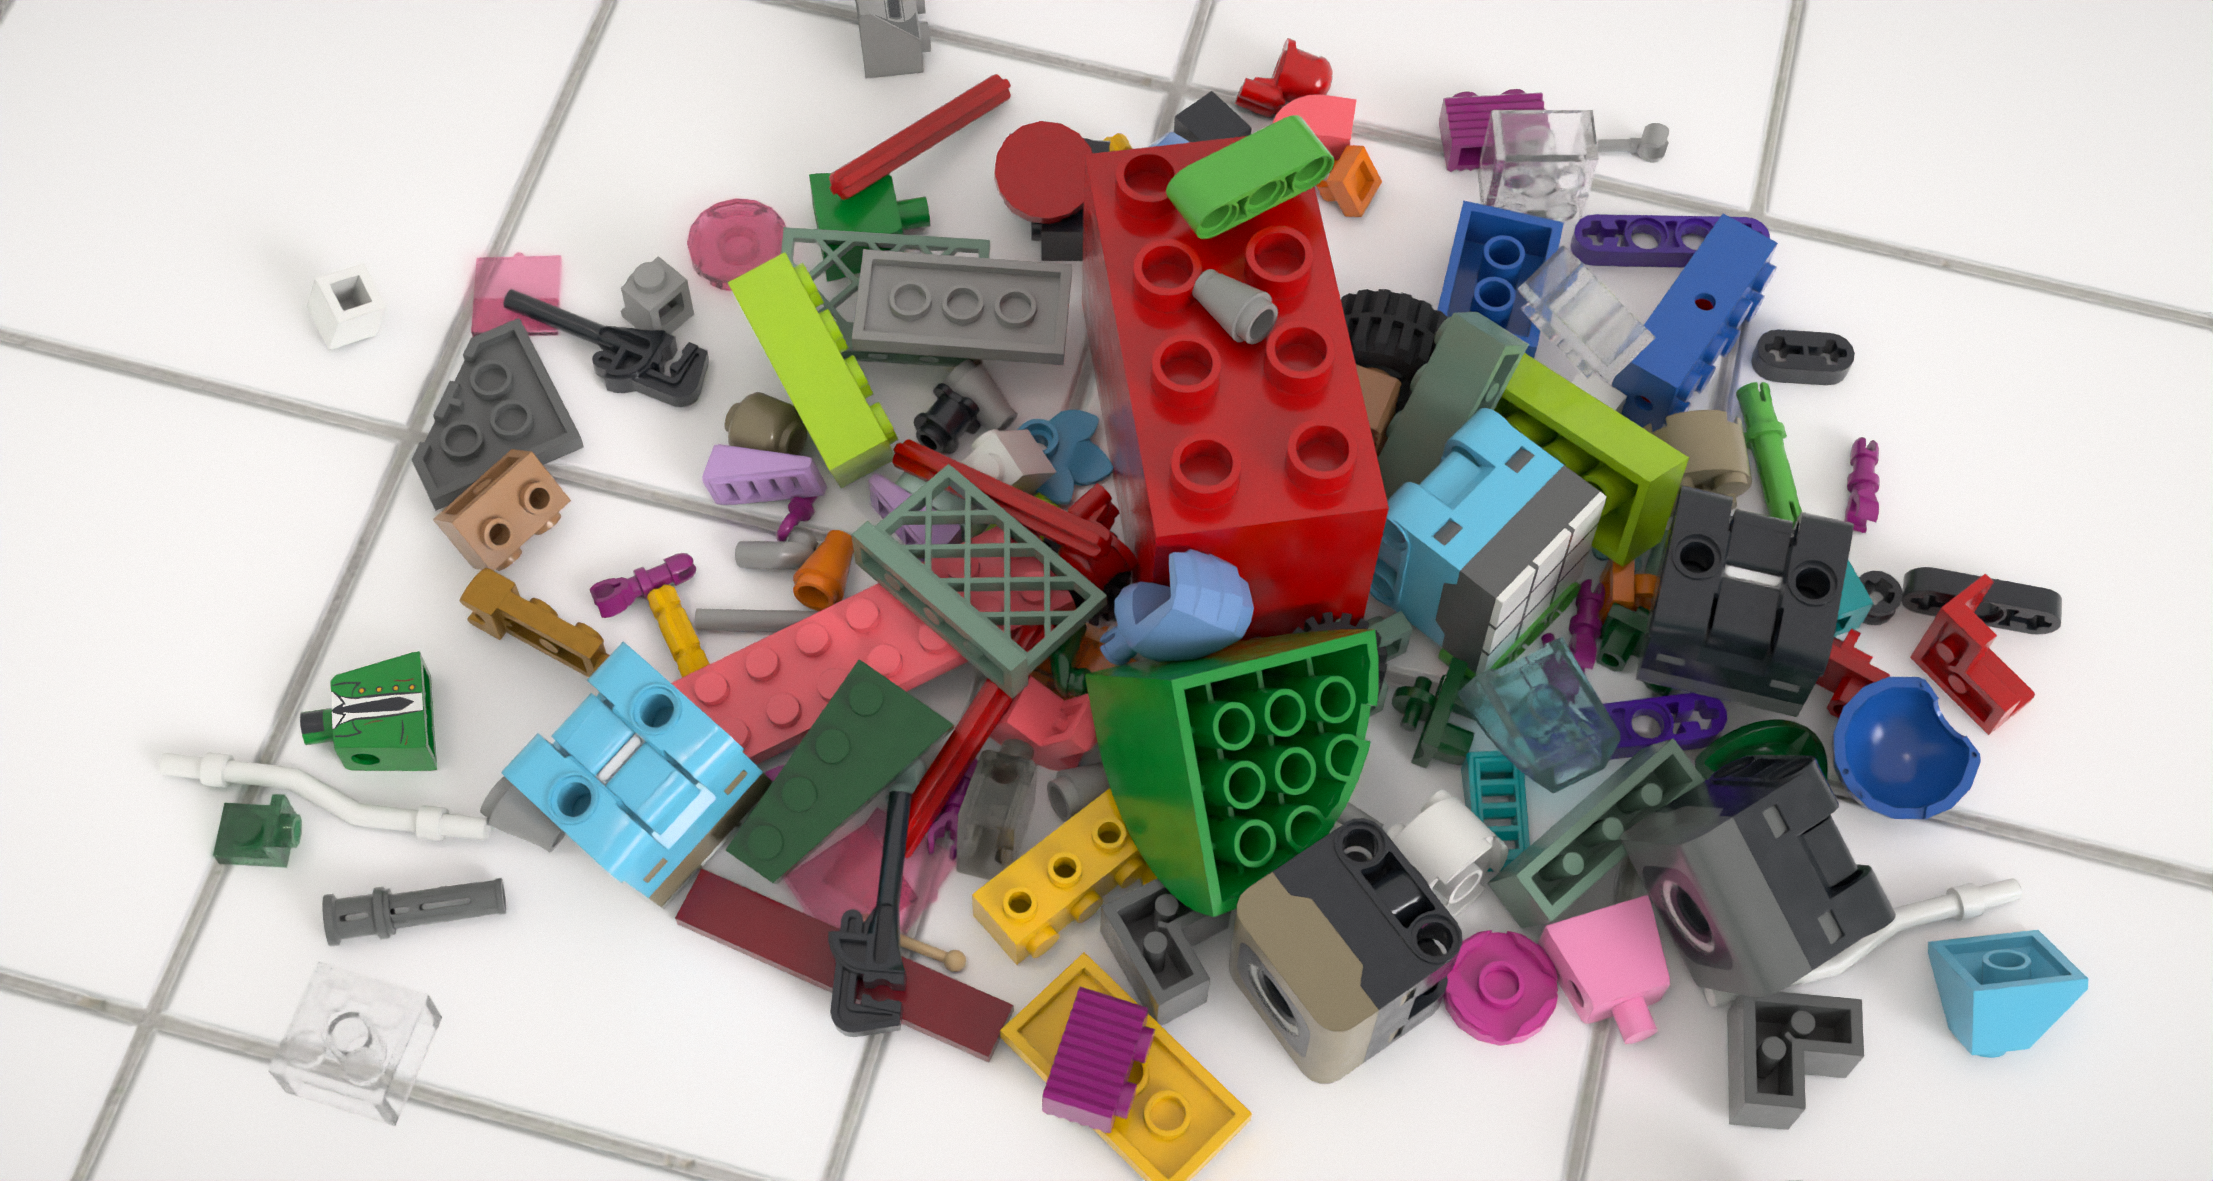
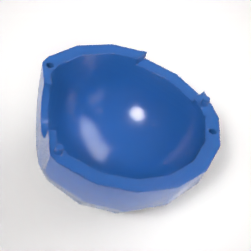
(1901, 751)

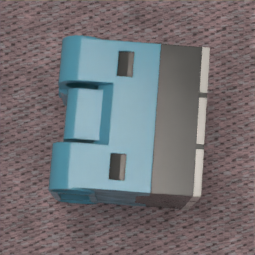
(1485, 540)

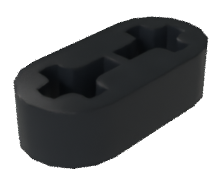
(1802, 357)

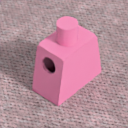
(1611, 965)

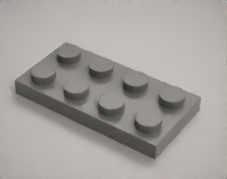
(962, 307)

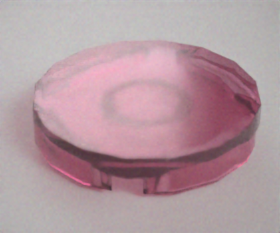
(734, 239)

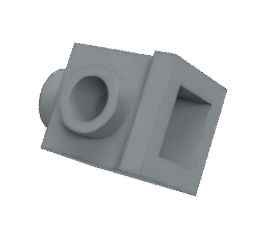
(652, 288)

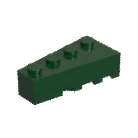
(844, 762)

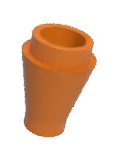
(825, 573)

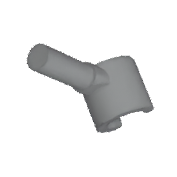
(1650, 146)

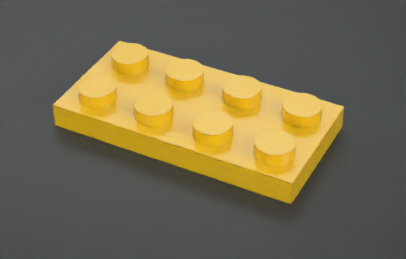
(1179, 1107)

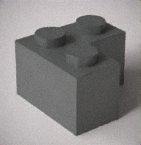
(1153, 945)
(1781, 1041)

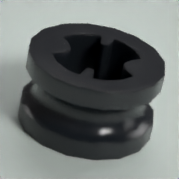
(1889, 589)

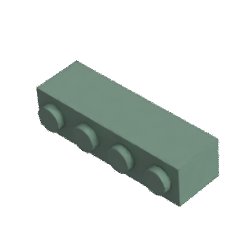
(1462, 376)
(1587, 840)

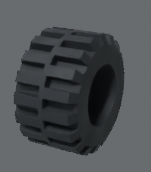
(1391, 333)

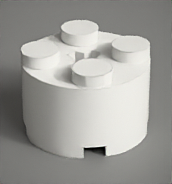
(1450, 850)

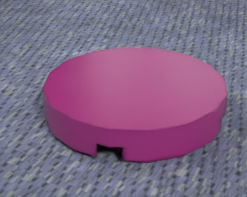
(1501, 988)

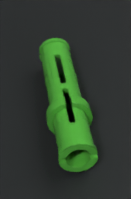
(1765, 440)

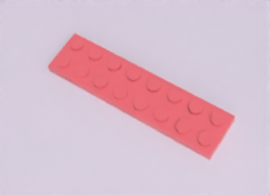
(783, 682)

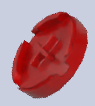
(1042, 172)

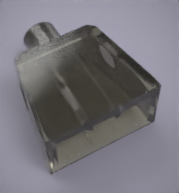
(997, 799)

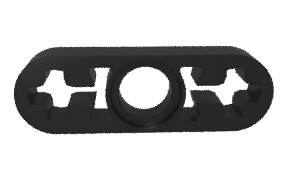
(2004, 606)

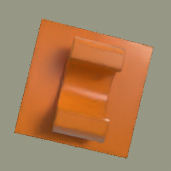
(1351, 181)
(1625, 587)

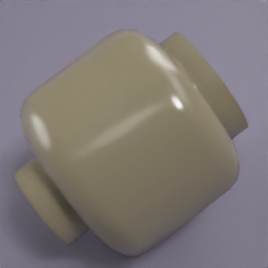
(765, 425)

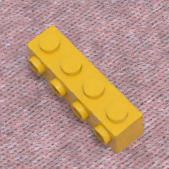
(1059, 880)

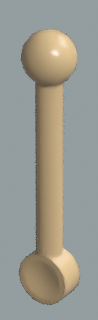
(953, 960)

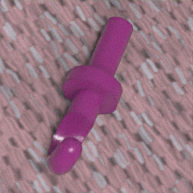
(800, 510)

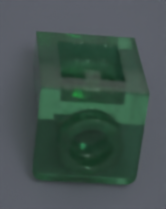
(258, 833)

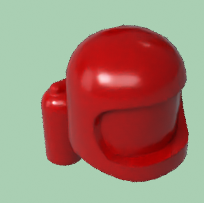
(1294, 77)
(1098, 509)

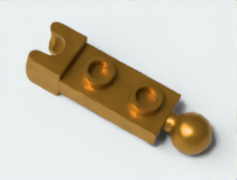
(500, 610)

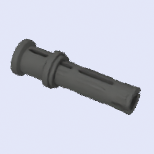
(485, 897)

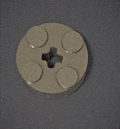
(1714, 450)

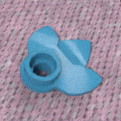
(1069, 452)

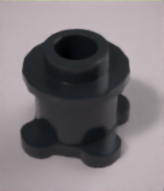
(946, 420)

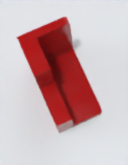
(1963, 665)

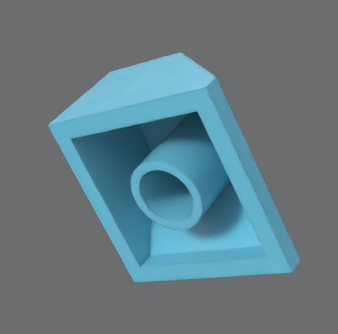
(2003, 989)

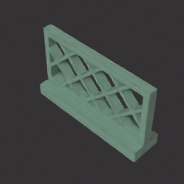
(898, 243)
(947, 612)

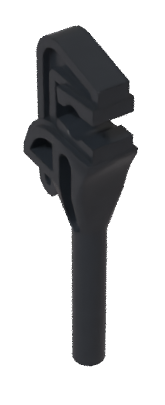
(629, 356)
(873, 947)

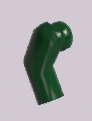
(1066, 676)

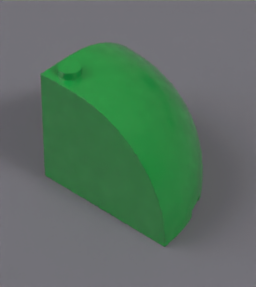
(1235, 755)

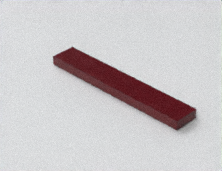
(801, 948)

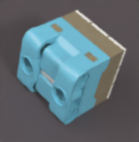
(641, 778)

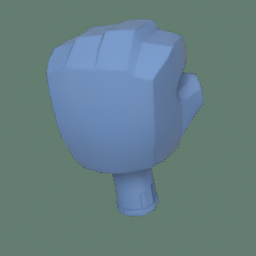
(1190, 619)

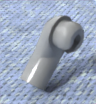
(776, 553)

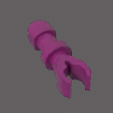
(1863, 485)
(615, 595)
(1586, 625)
(949, 818)

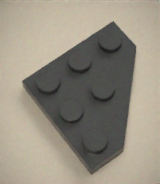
(493, 406)

